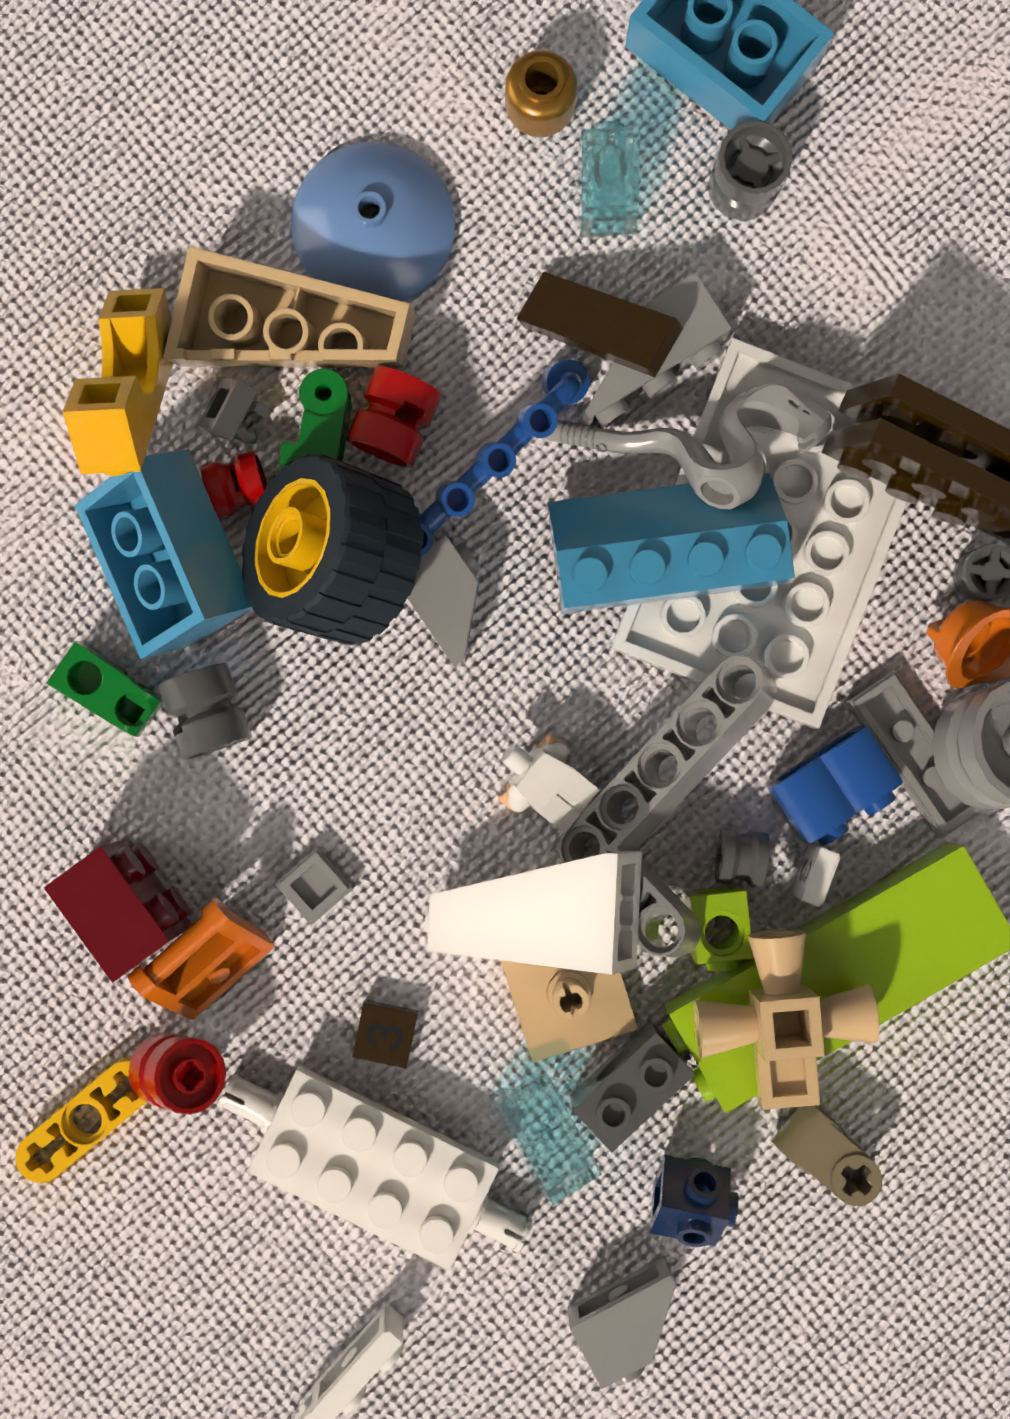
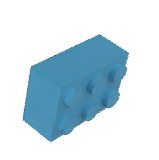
(731, 54)
(164, 554)

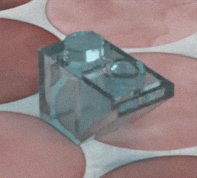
(608, 179)

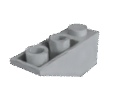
(698, 344)

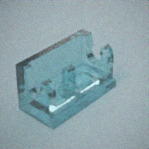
(545, 1136)

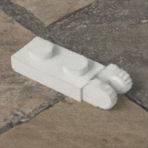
(347, 1377)

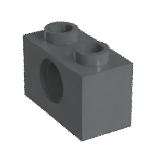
(630, 1086)

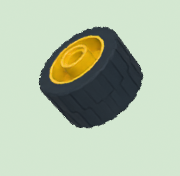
(331, 550)

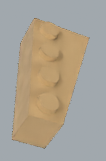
(269, 317)

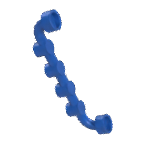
(563, 384)

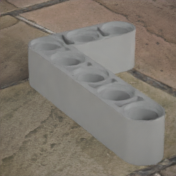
(659, 799)

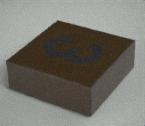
(385, 1033)

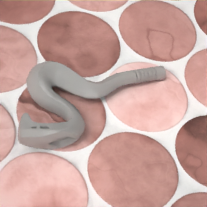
(715, 483)

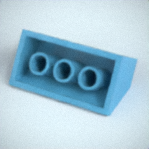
(666, 546)

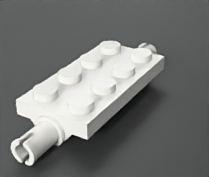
(374, 1166)

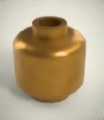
(540, 93)

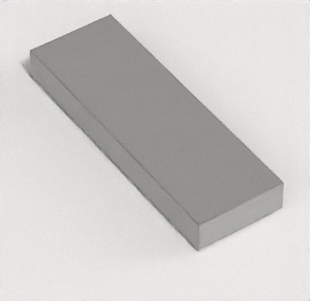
(907, 742)

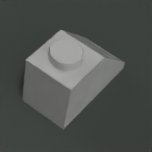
(447, 596)
(623, 1323)

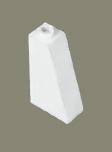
(553, 916)

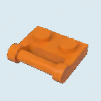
(211, 970)

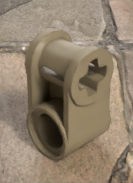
(824, 1150)

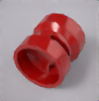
(223, 486)

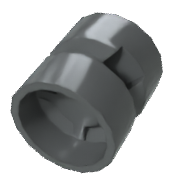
(749, 170)
(204, 711)

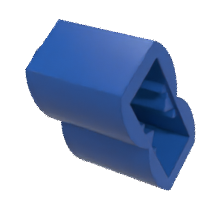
(835, 786)

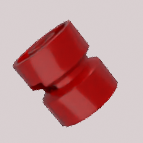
(394, 416)
(177, 1073)

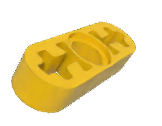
(63, 1117)

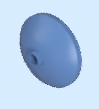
(382, 255)

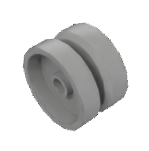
(974, 747)

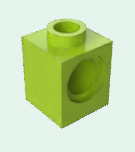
(728, 902)

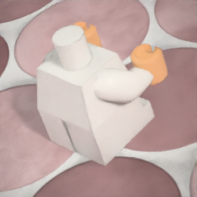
(546, 783)

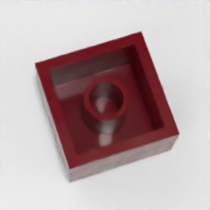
(120, 906)

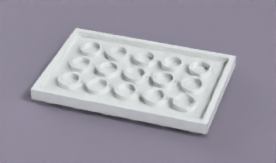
(837, 543)

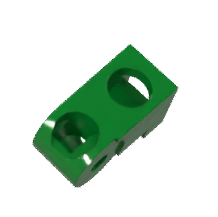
(324, 417)
(105, 689)

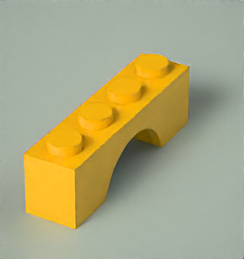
(116, 414)

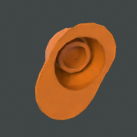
(973, 643)

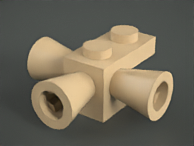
(785, 1022)

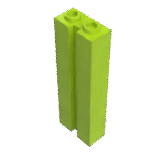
(897, 935)

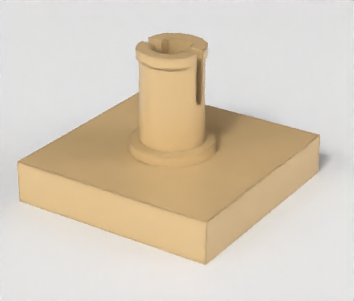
(567, 1007)

